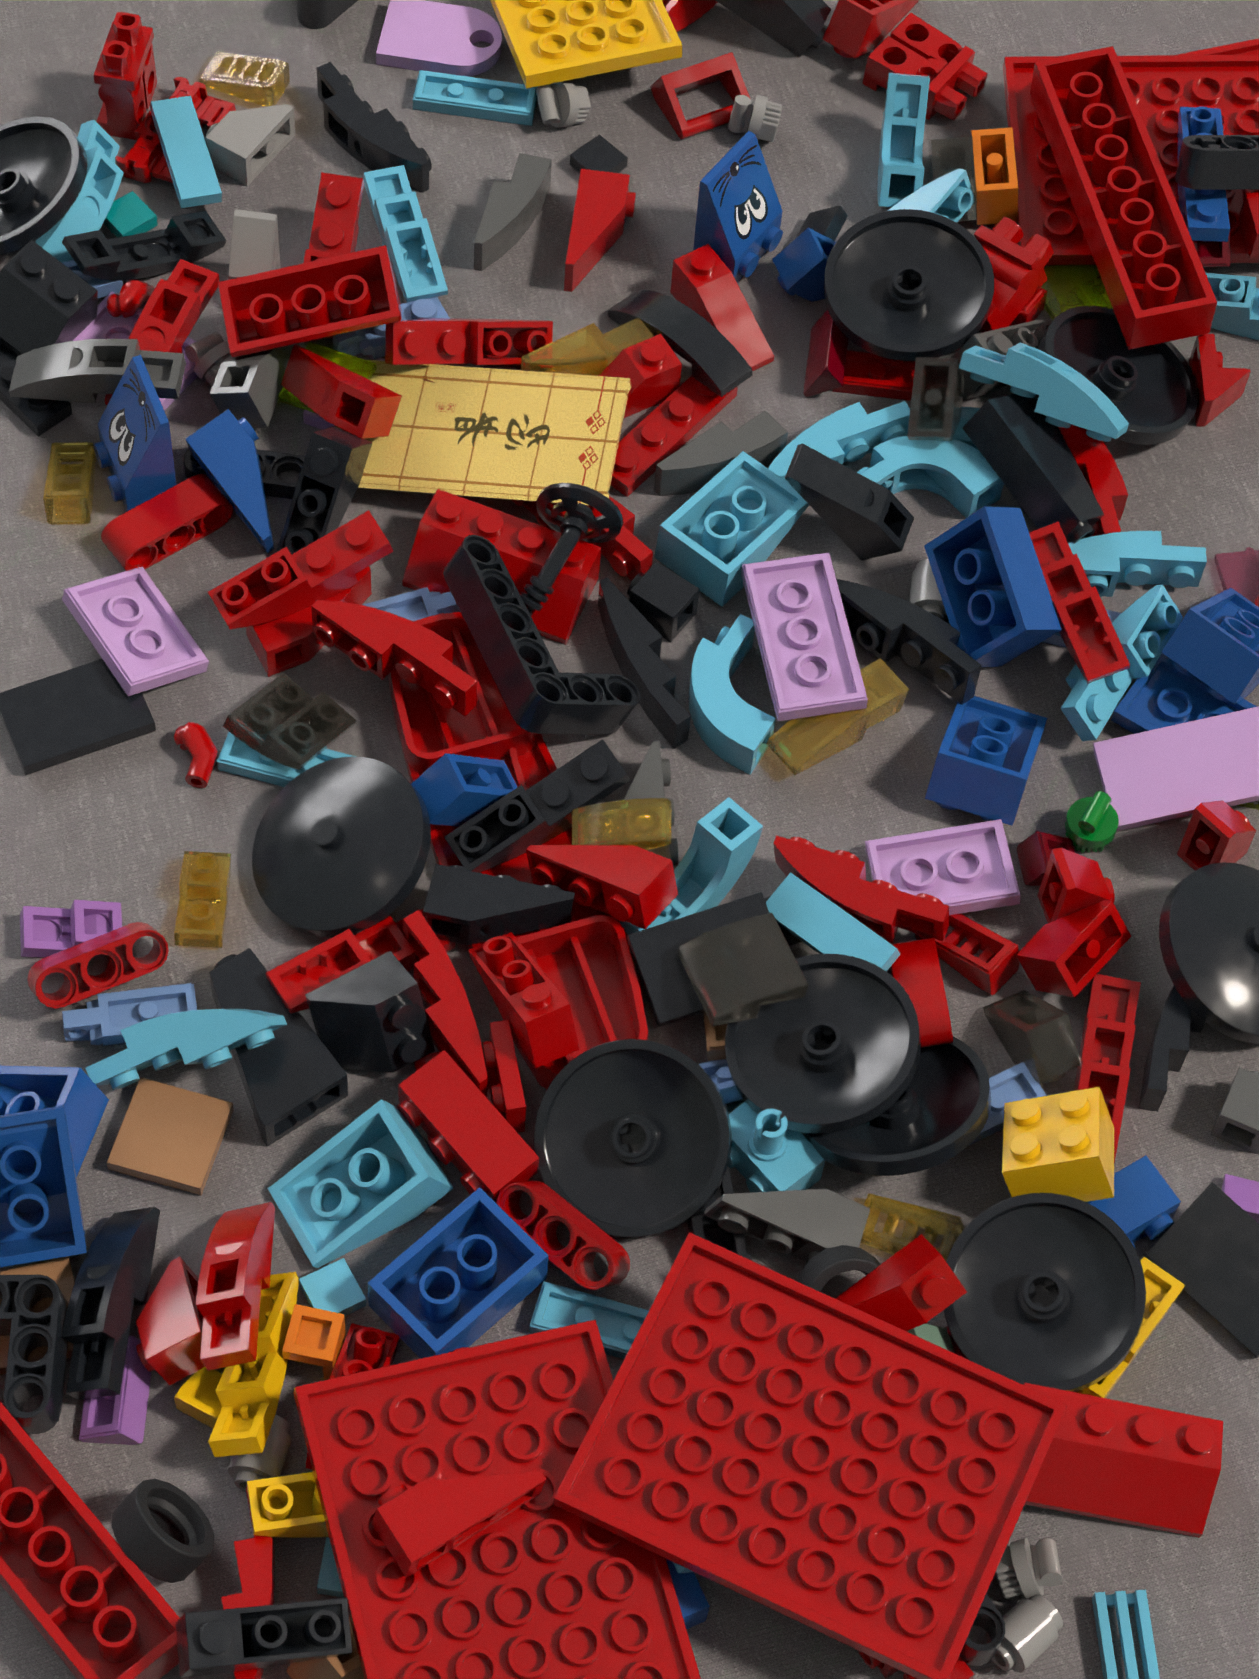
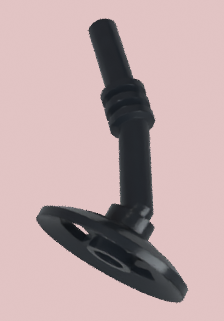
(573, 528)

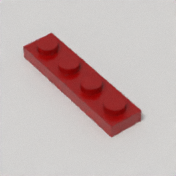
(665, 432)

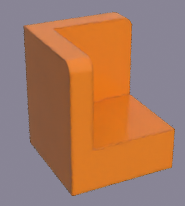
(315, 1337)

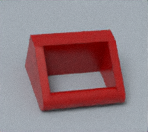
(669, 85)

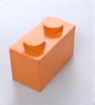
(995, 175)

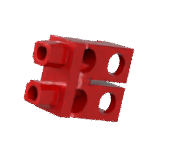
(926, 51)
(126, 76)
(1015, 269)

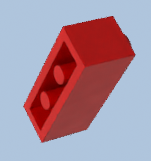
(465, 1127)

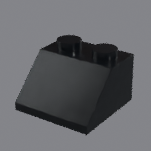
(42, 301)
(372, 1017)

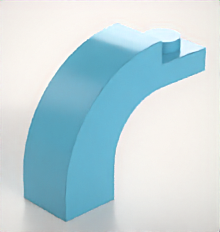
(902, 138)
(942, 467)
(720, 716)
(713, 862)

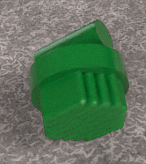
(1091, 822)

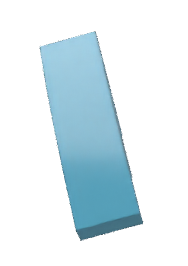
(405, 234)

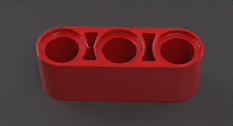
(167, 523)
(120, 969)
(922, 979)
(585, 1236)

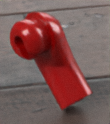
(130, 299)
(203, 752)

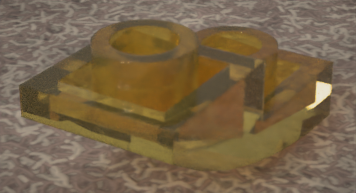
(624, 822)
(203, 899)

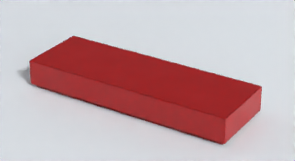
(877, 376)

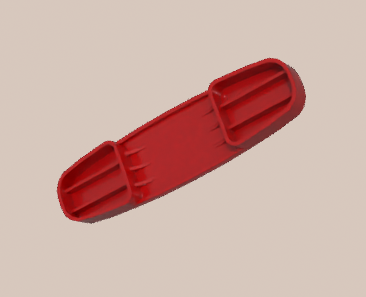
(582, 958)

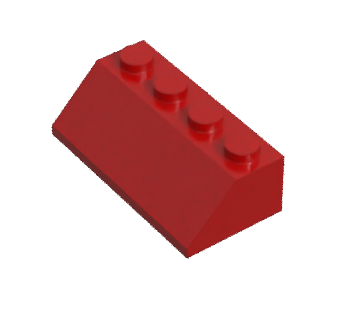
(309, 301)
(522, 548)
(1130, 1464)

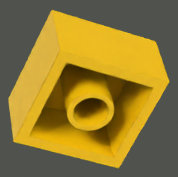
(1059, 1146)

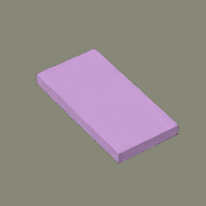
(803, 637)
(1179, 766)

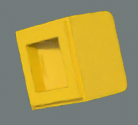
(199, 1397)

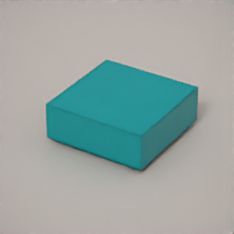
(130, 216)

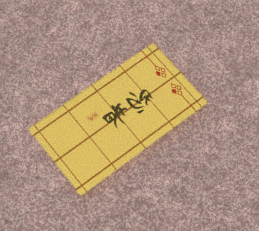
(496, 431)

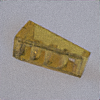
(265, 87)
(70, 486)
(932, 1220)

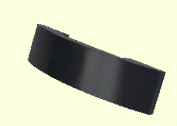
(148, 253)
(689, 335)

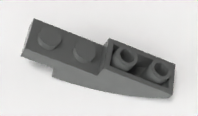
(90, 367)

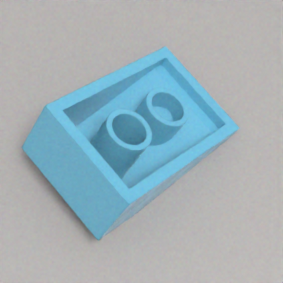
(728, 524)
(360, 1185)

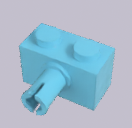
(770, 1153)

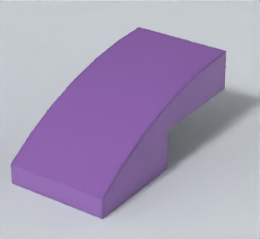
(56, 929)

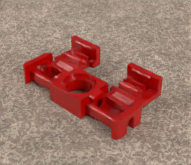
(147, 153)

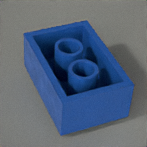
(993, 585)
(458, 1278)

